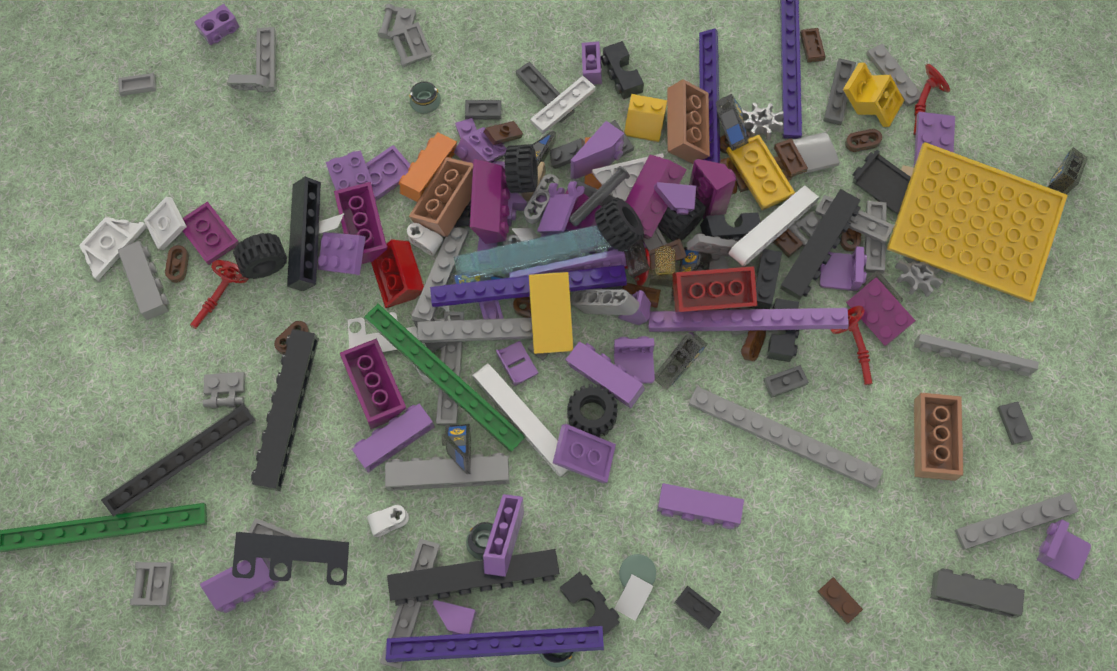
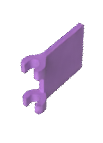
(559, 207)

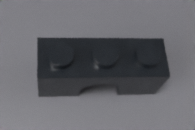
(626, 82)
(718, 227)
(767, 278)
(783, 346)
(580, 589)

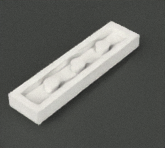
(562, 104)

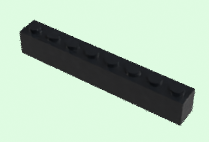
(285, 410)
(178, 459)
(470, 576)

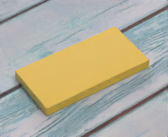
(761, 173)
(551, 312)

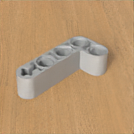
(605, 302)

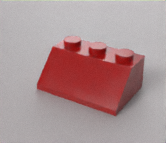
(397, 274)

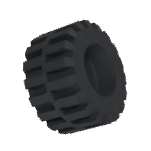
(521, 168)
(619, 224)
(678, 225)
(260, 255)
(597, 396)

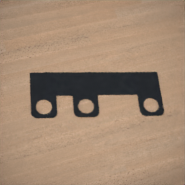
(285, 549)

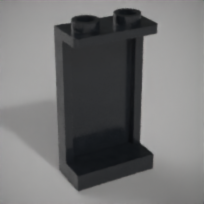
(882, 181)

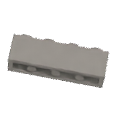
(143, 280)

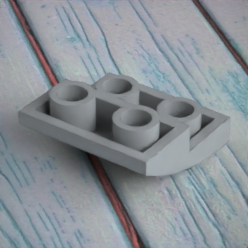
(817, 152)

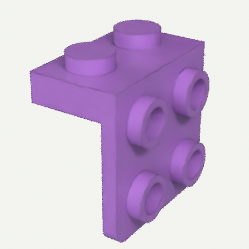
(478, 146)
(348, 170)
(844, 271)
(636, 357)
(1063, 550)

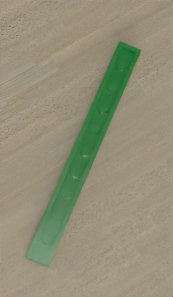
(444, 377)
(103, 527)

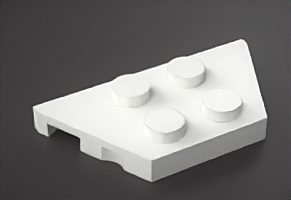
(633, 168)
(102, 243)

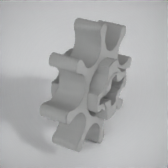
(763, 121)
(918, 275)

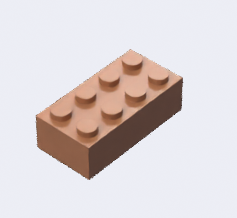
(688, 121)
(445, 197)
(938, 436)

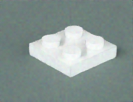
(165, 223)

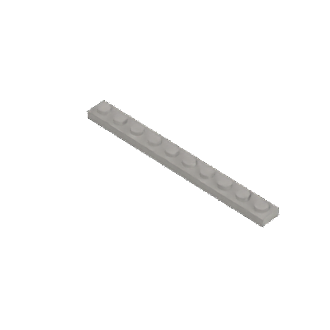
(786, 438)

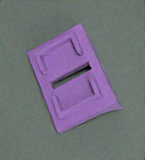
(512, 355)

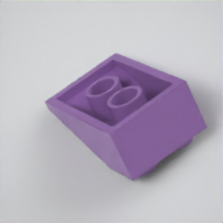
(598, 151)

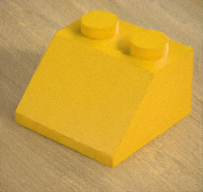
(645, 117)

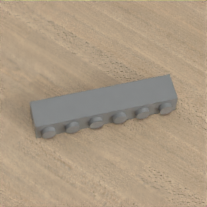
(445, 473)

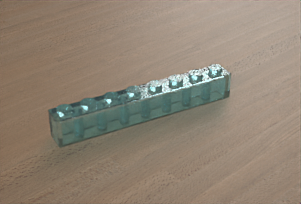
(529, 252)

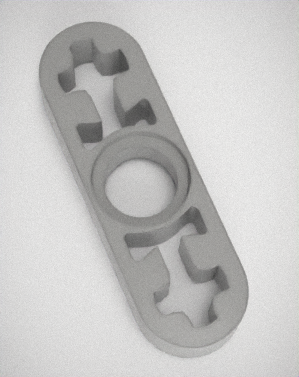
(248, 82)
(541, 190)

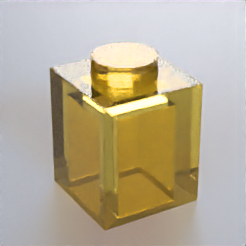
(665, 260)

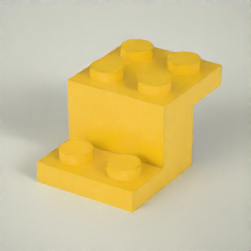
(873, 94)

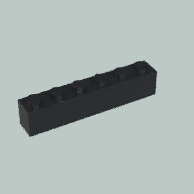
(304, 234)
(820, 244)

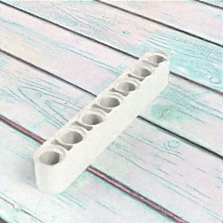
(773, 226)
(518, 415)

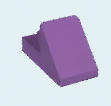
(515, 203)

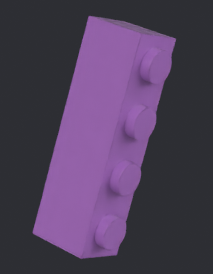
(602, 372)
(393, 438)
(700, 505)
(503, 535)

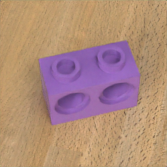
(217, 24)

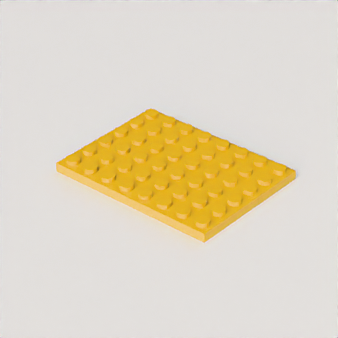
(977, 222)

